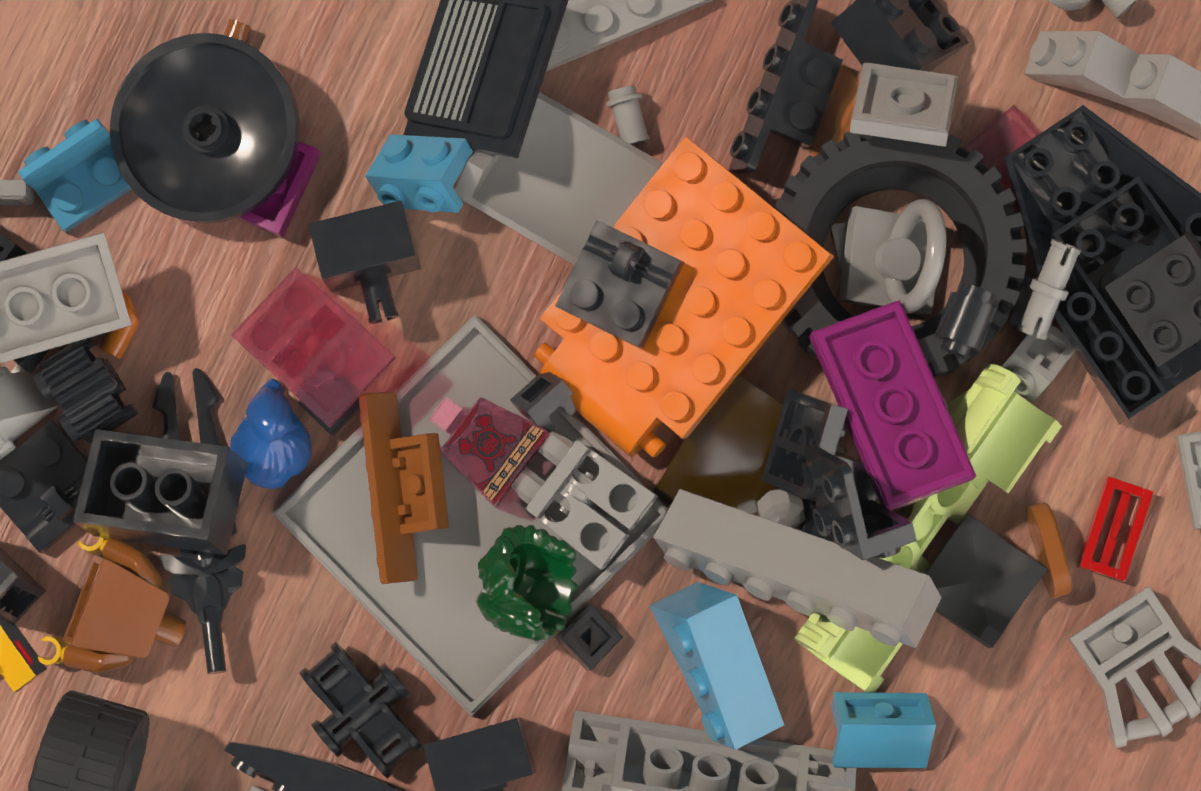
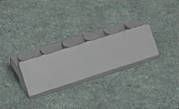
(652, 756)

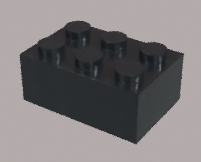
(160, 491)

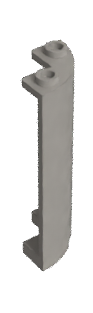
(560, 182)

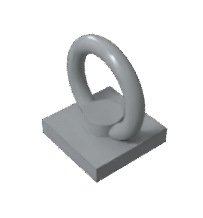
(894, 257)

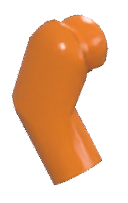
(118, 340)

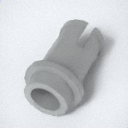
(628, 114)

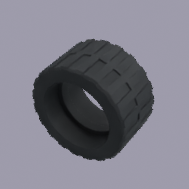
(91, 746)

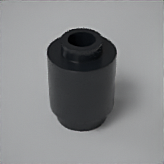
(966, 320)

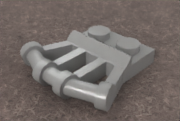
(1123, 643)

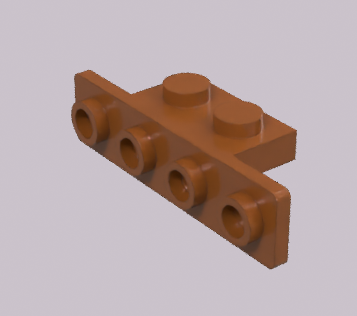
(403, 486)

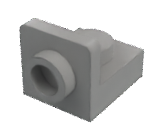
(1039, 361)

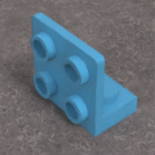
(76, 175)

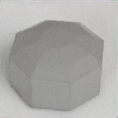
(782, 508)

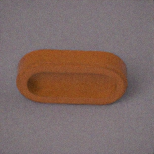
(1049, 549)

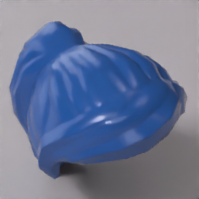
(271, 438)

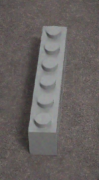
(798, 569)

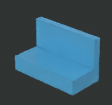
(882, 730)

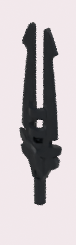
(201, 577)

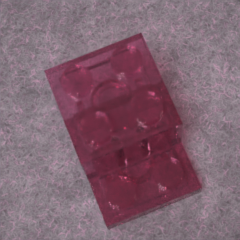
(313, 346)

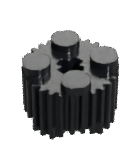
(84, 389)

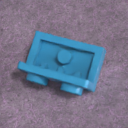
(420, 172)

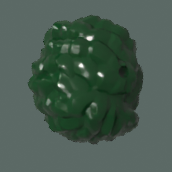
(527, 583)

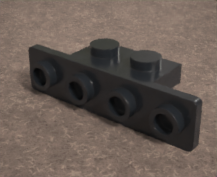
(791, 90)

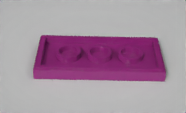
(892, 406)

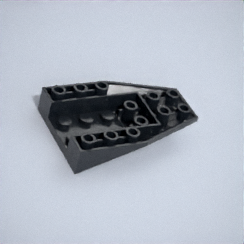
(1120, 208)

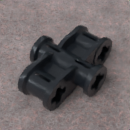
(372, 723)

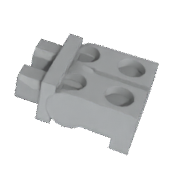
(571, 490)

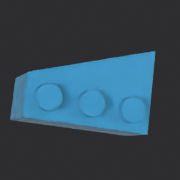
(719, 663)

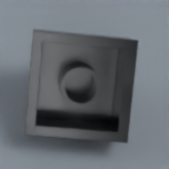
(366, 251)
(480, 758)

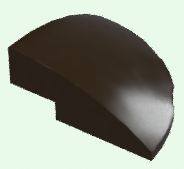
(727, 450)

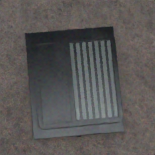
(483, 71)

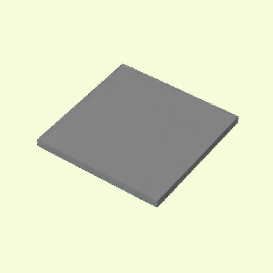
(438, 611)

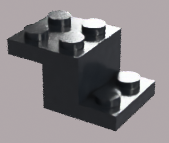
(802, 424)

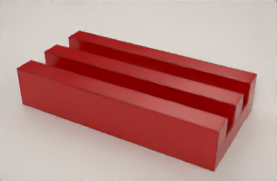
(1102, 567)

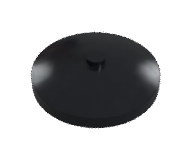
(204, 128)

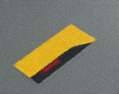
(17, 658)

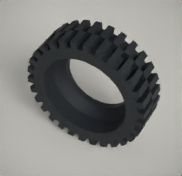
(942, 174)

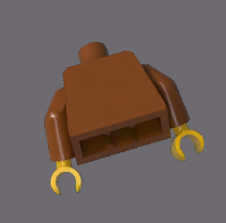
(116, 612)

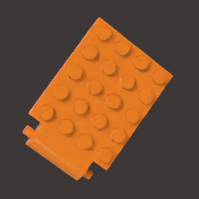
(734, 290)

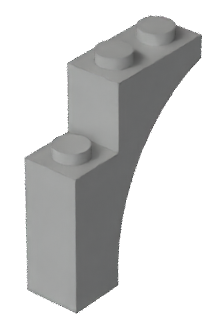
(1105, 68)

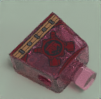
(488, 445)

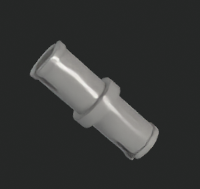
(1049, 289)

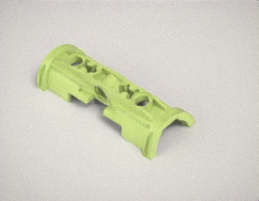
(1001, 440)

